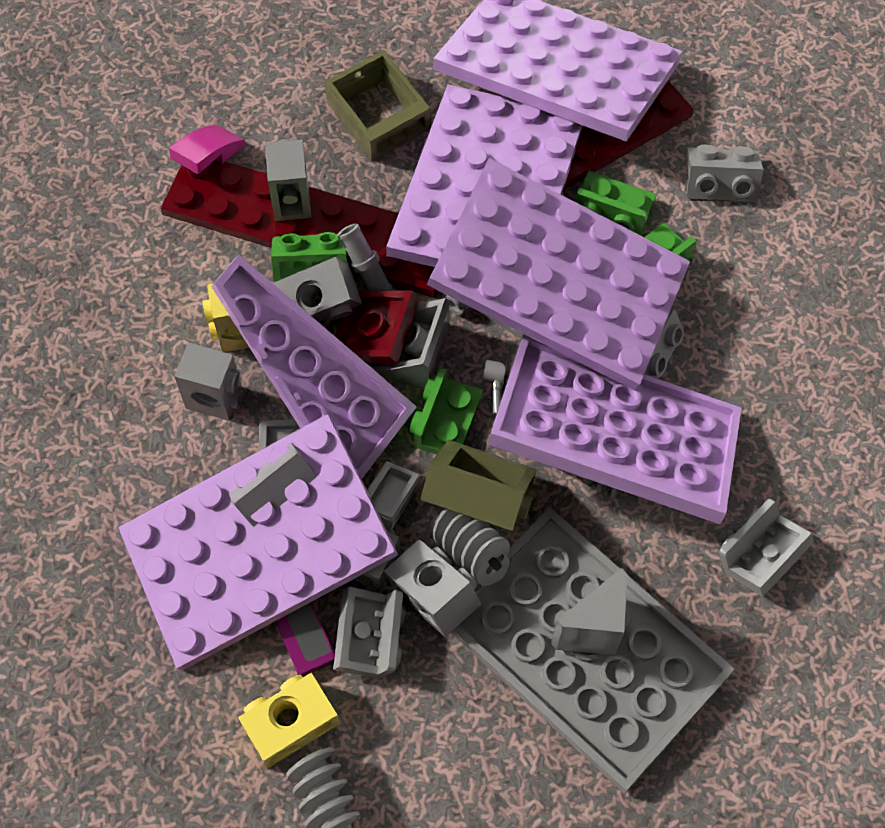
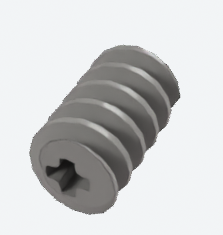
(472, 545)
(321, 791)

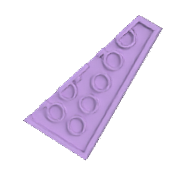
(311, 366)

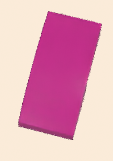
(204, 146)

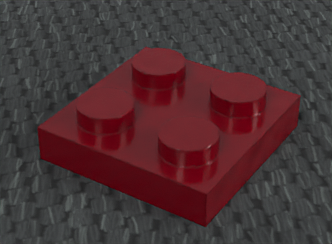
(379, 325)

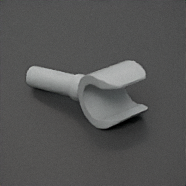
(495, 373)

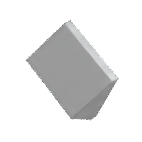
(421, 346)
(271, 483)
(596, 621)

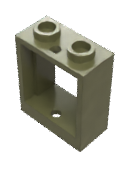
(391, 131)
(480, 485)

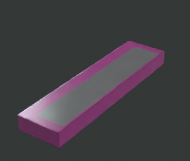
(305, 640)

